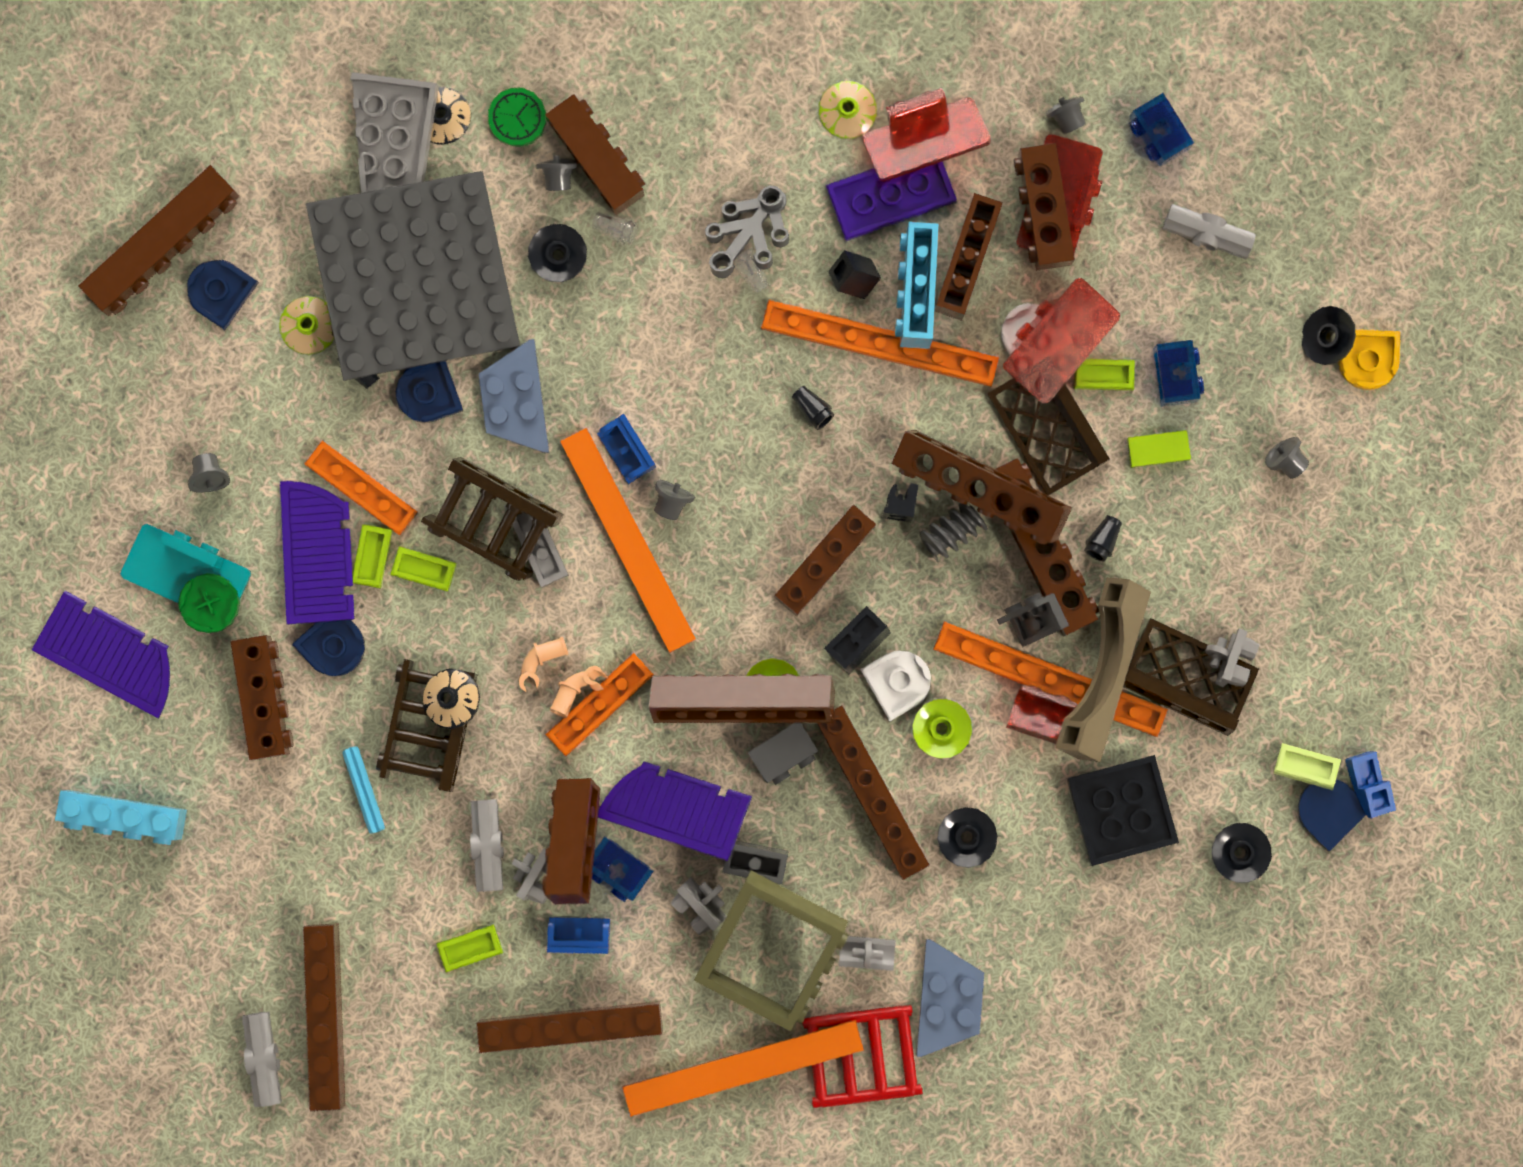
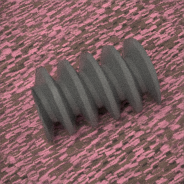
(952, 530)

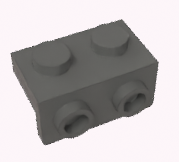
(1036, 619)

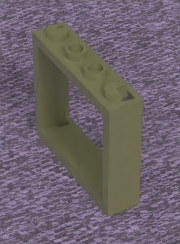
(797, 907)

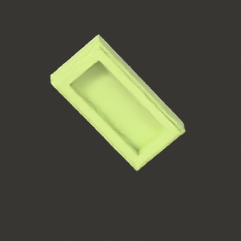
(1307, 766)

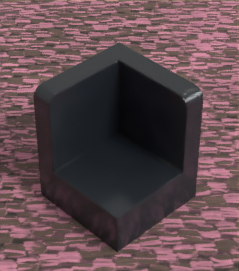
(854, 274)

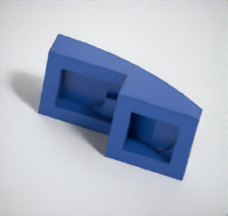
(1367, 781)

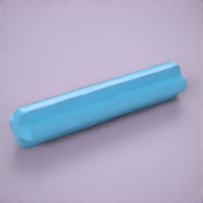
(363, 790)

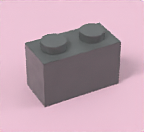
(783, 752)
(760, 859)

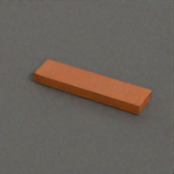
(361, 488)
(599, 704)

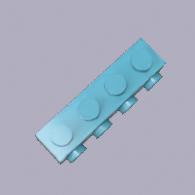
(919, 285)
(121, 815)

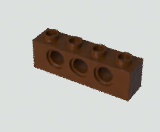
(1045, 161)
(968, 256)
(825, 560)

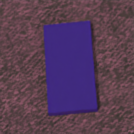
(868, 205)

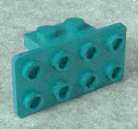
(169, 561)

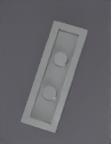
(545, 556)

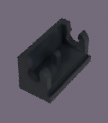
(901, 509)
(858, 640)

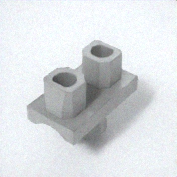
(1238, 646)
(531, 887)
(703, 901)
(868, 953)

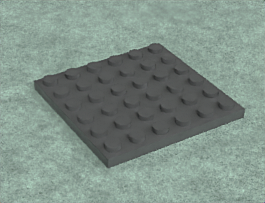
(412, 275)

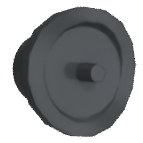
(1067, 114)
(557, 173)
(1287, 458)
(207, 474)
(671, 499)

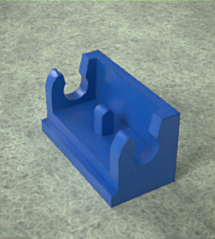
(626, 449)
(578, 935)

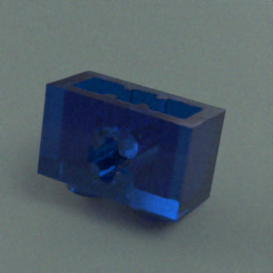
(1160, 114)
(1171, 388)
(636, 871)

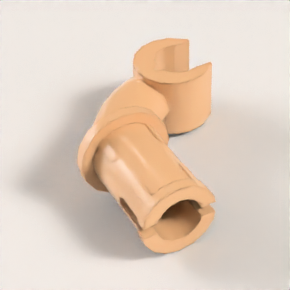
(538, 655)
(571, 687)

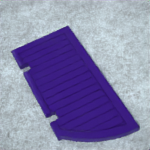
(315, 555)
(107, 653)
(677, 809)

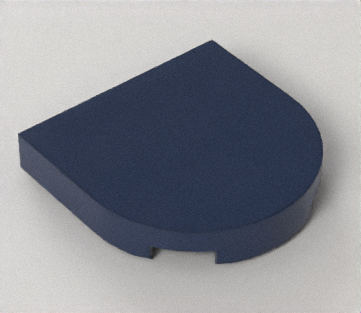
(219, 291)
(428, 393)
(332, 647)
(1329, 813)

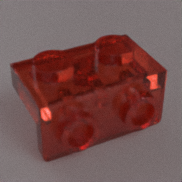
(1039, 713)

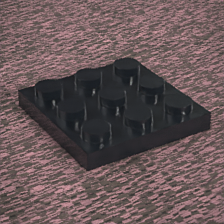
(1122, 810)

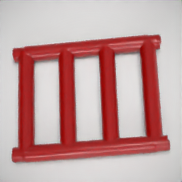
(881, 1090)

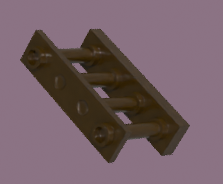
(517, 502)
(450, 745)

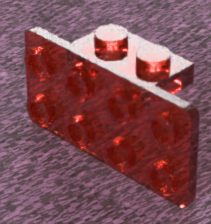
(924, 134)
(1080, 183)
(1059, 339)

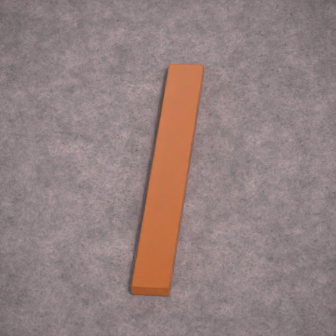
(878, 343)
(628, 540)
(1036, 672)
(743, 1068)

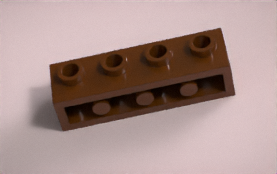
(595, 154)
(261, 698)
(571, 841)

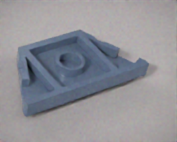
(514, 399)
(948, 1000)

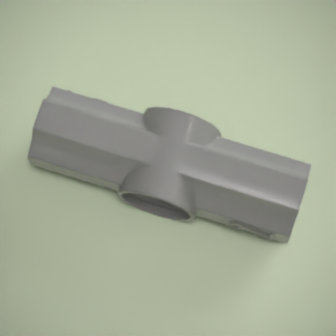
(1209, 231)
(486, 845)
(261, 1059)

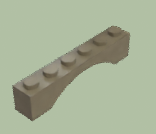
(1121, 616)

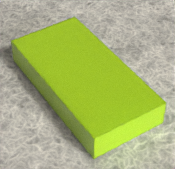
(1105, 375)
(1158, 449)
(371, 556)
(423, 569)
(470, 948)

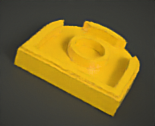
(1372, 359)

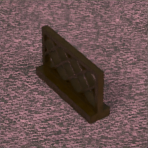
(1075, 420)
(1177, 699)

